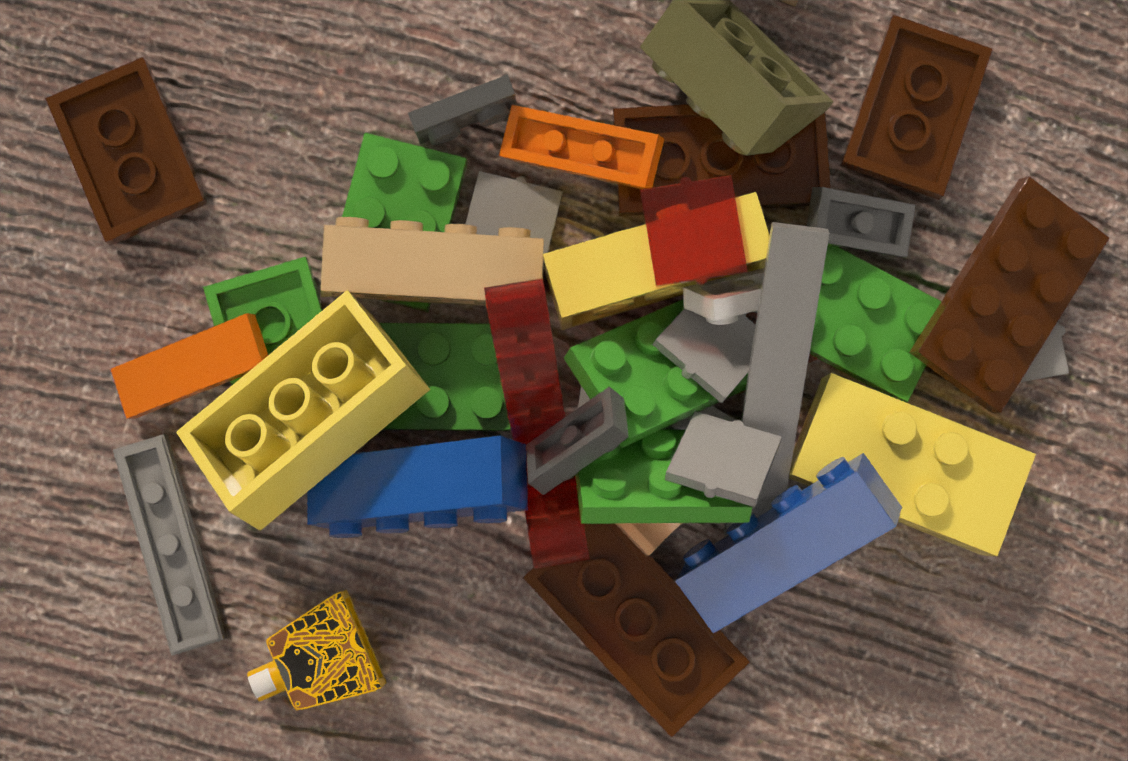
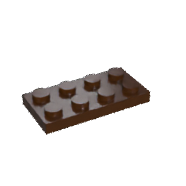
(697, 151)
(1009, 295)
(640, 626)

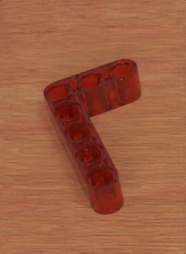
(533, 405)

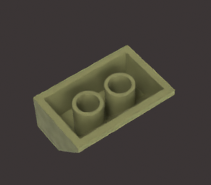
(733, 74)

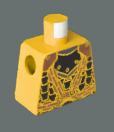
(319, 657)

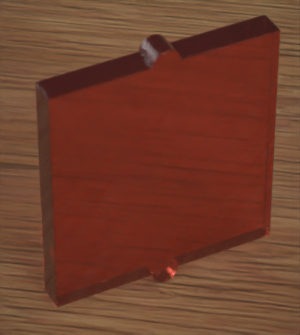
(693, 231)

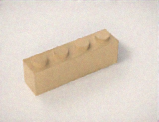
(424, 264)

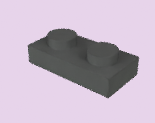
(482, 104)
(862, 221)
(577, 441)

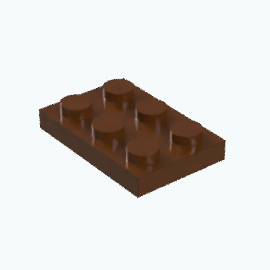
(916, 107)
(126, 151)

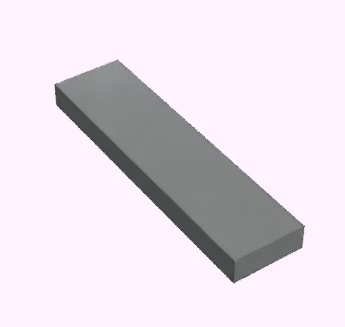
(169, 544)

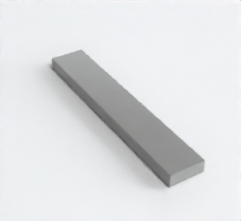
(783, 344)

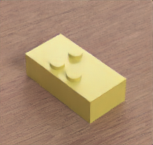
(617, 270)
(302, 411)
(940, 471)

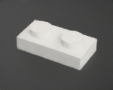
(725, 297)

